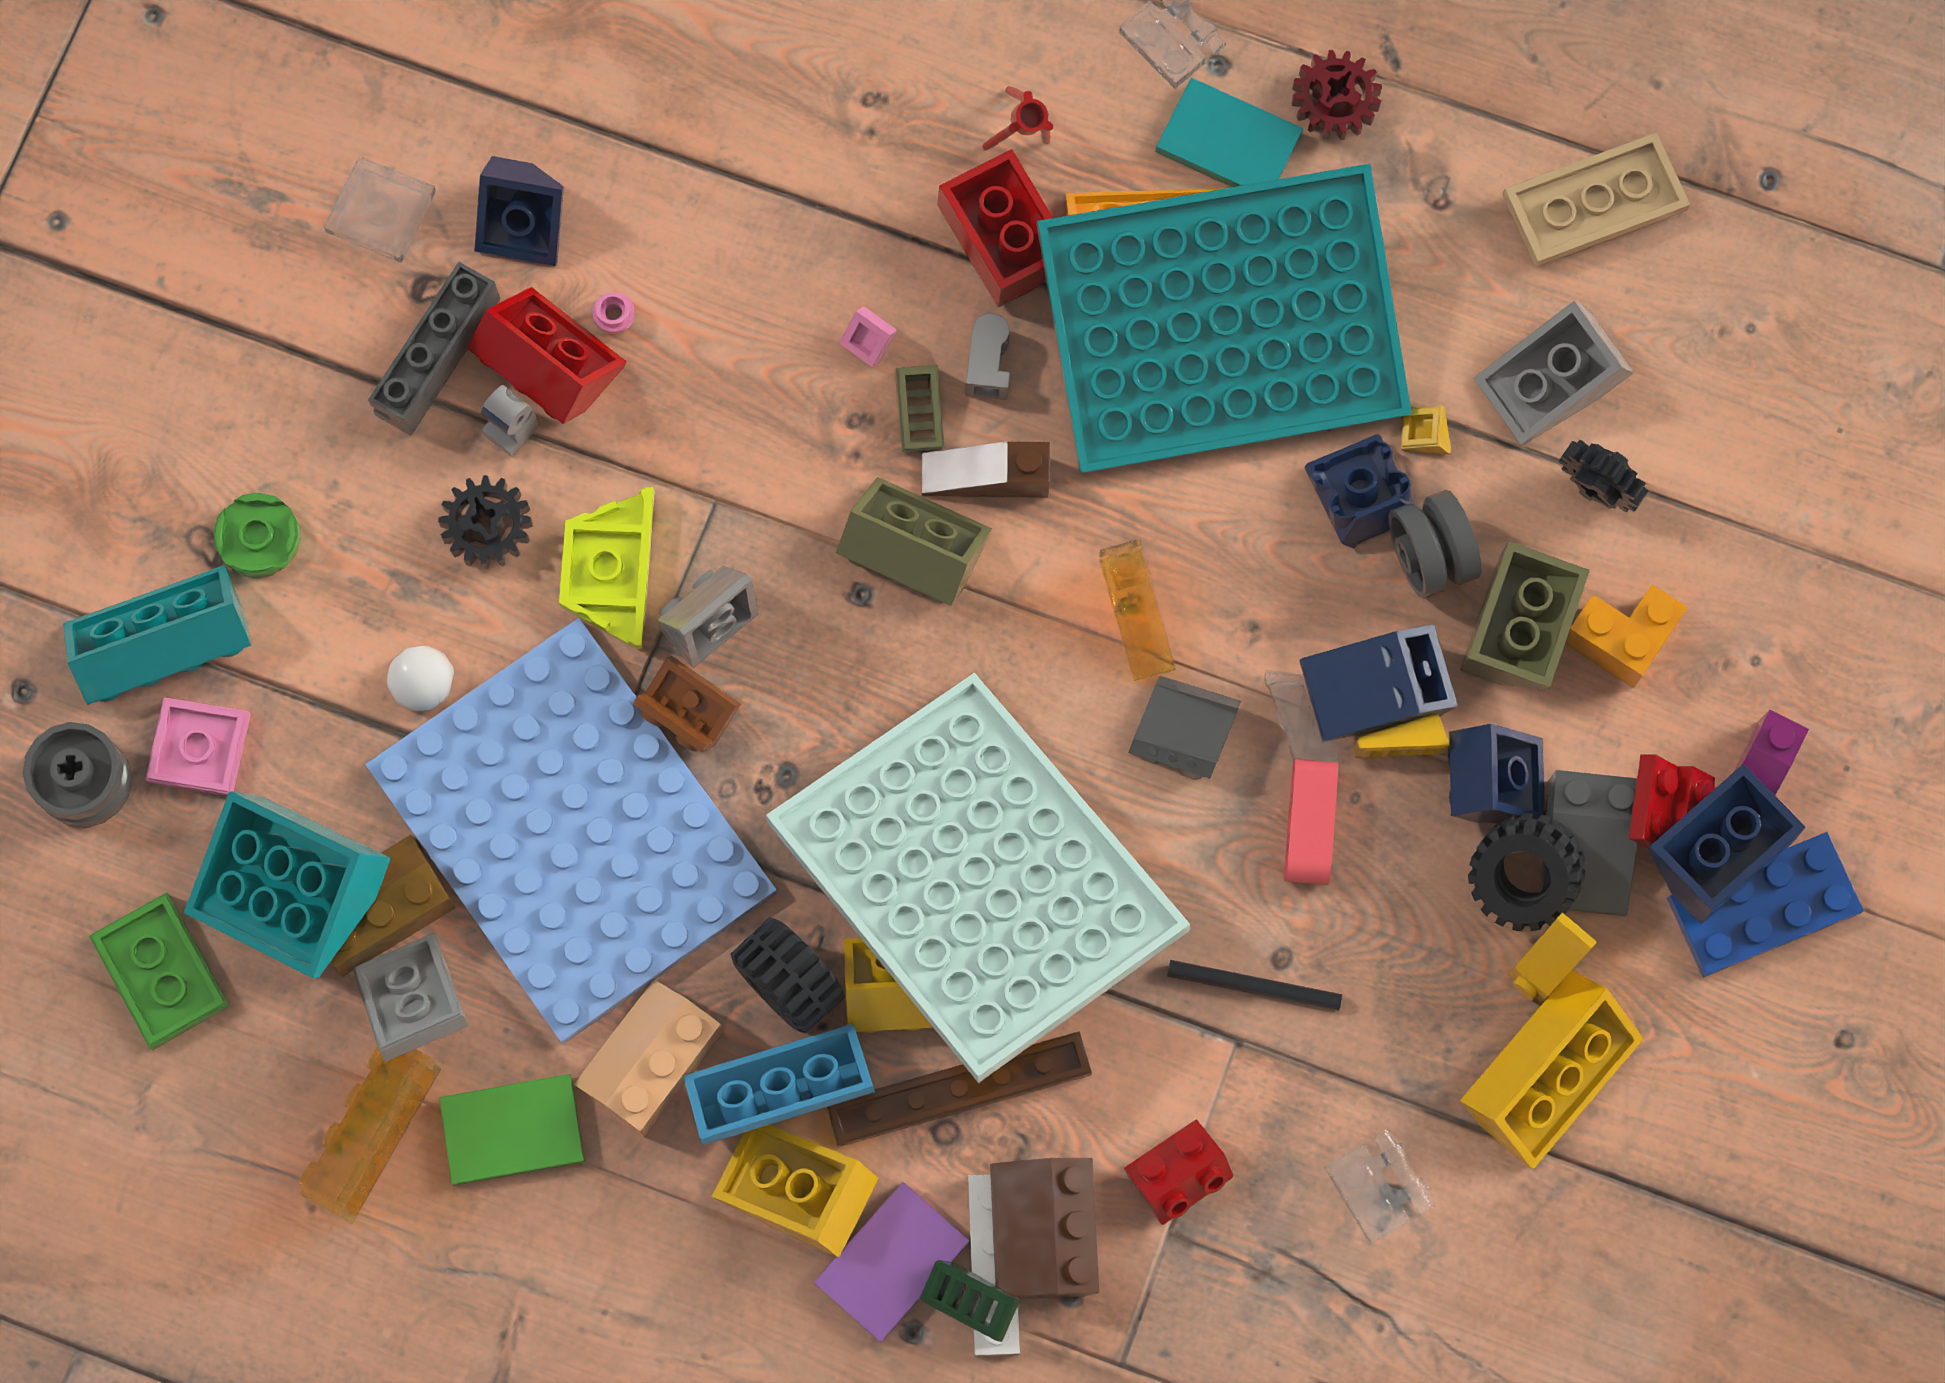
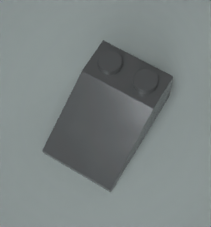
(1599, 816)

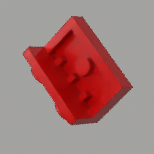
(1180, 1172)

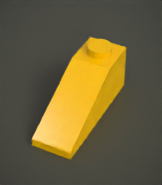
(1551, 959)

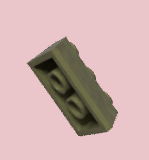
(913, 541)
(1524, 618)

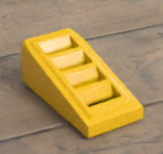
(1412, 738)

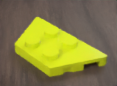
(609, 566)

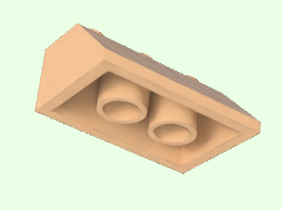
(648, 1056)

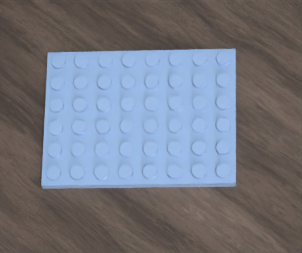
(571, 830)

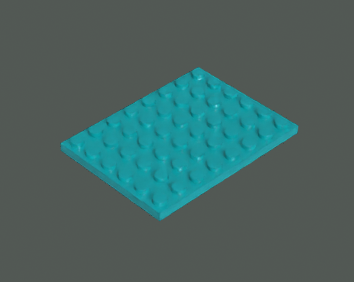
(1224, 317)

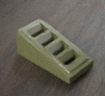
(919, 373)

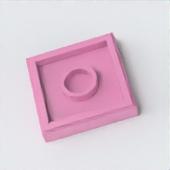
(197, 747)

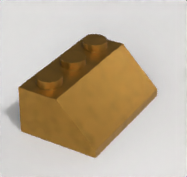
(404, 905)

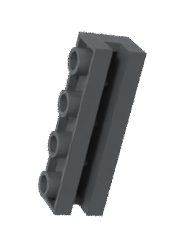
(433, 349)

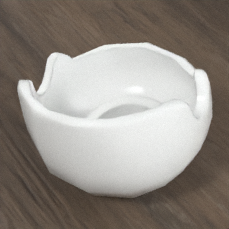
(420, 678)

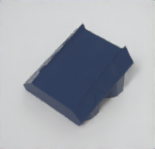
(1359, 488)

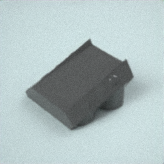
(1184, 728)

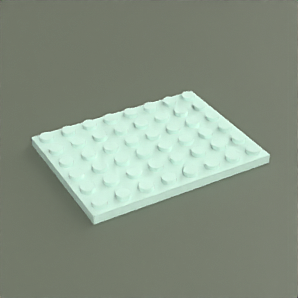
(977, 876)

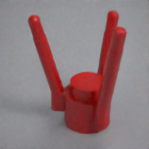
(1025, 119)

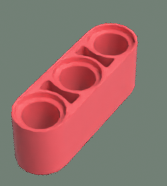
(1311, 821)

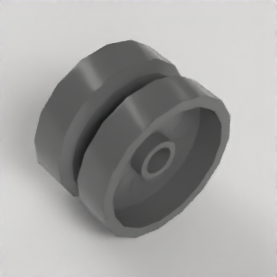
(1434, 543)
(77, 774)

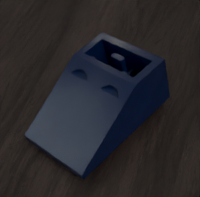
(1378, 683)

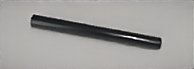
(1254, 985)

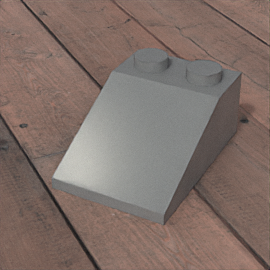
(1553, 373)
(709, 614)

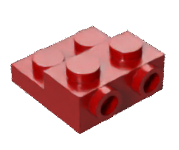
(1664, 796)

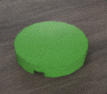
(257, 535)

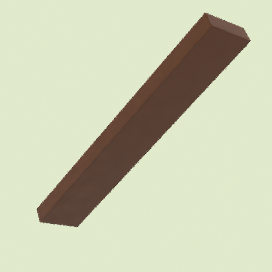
(958, 1091)

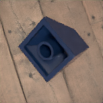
(518, 212)

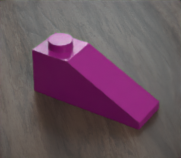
(1773, 749)

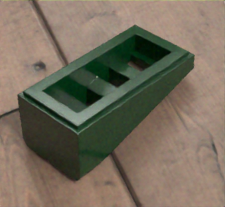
(945, 1288)

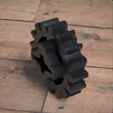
(1603, 476)
(501, 516)

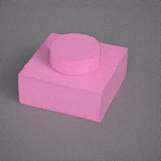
(868, 336)

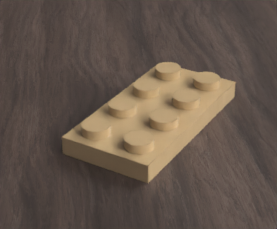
(1596, 199)

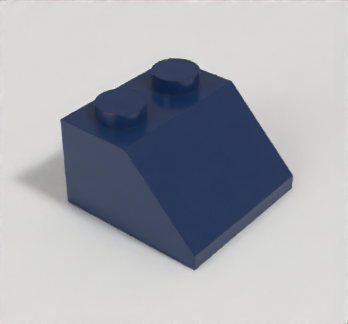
(1495, 774)

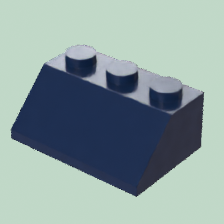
(1724, 843)

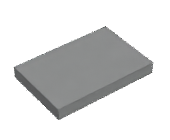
(409, 997)

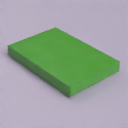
(159, 971)
(511, 1129)

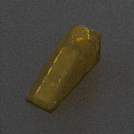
(1136, 609)

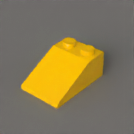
(796, 1187)

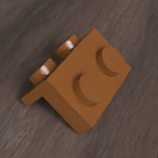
(687, 706)

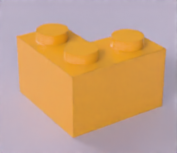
(1625, 643)

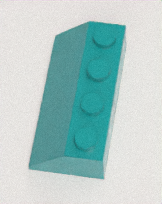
(155, 635)

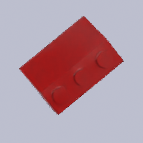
(995, 222)
(545, 354)

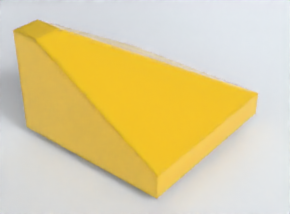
(1426, 431)

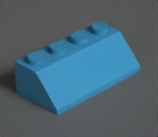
(778, 1084)

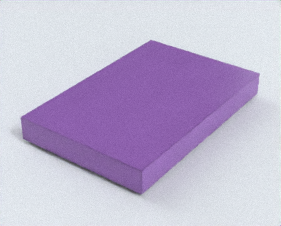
(890, 1262)

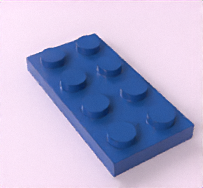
(1784, 902)

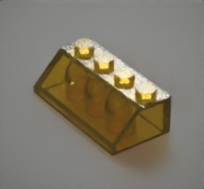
(368, 1132)

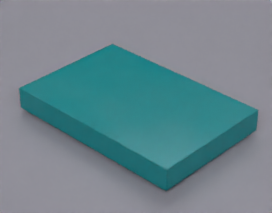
(1227, 137)

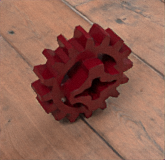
(1345, 110)

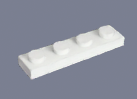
(983, 1265)

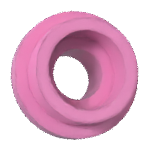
(613, 301)

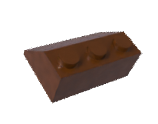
(1045, 1228)

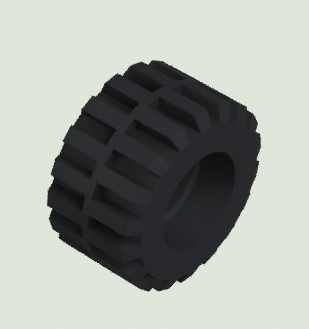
(1502, 896)
(787, 975)

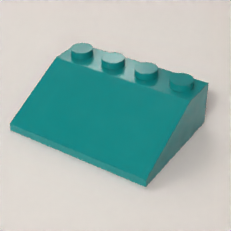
(284, 883)

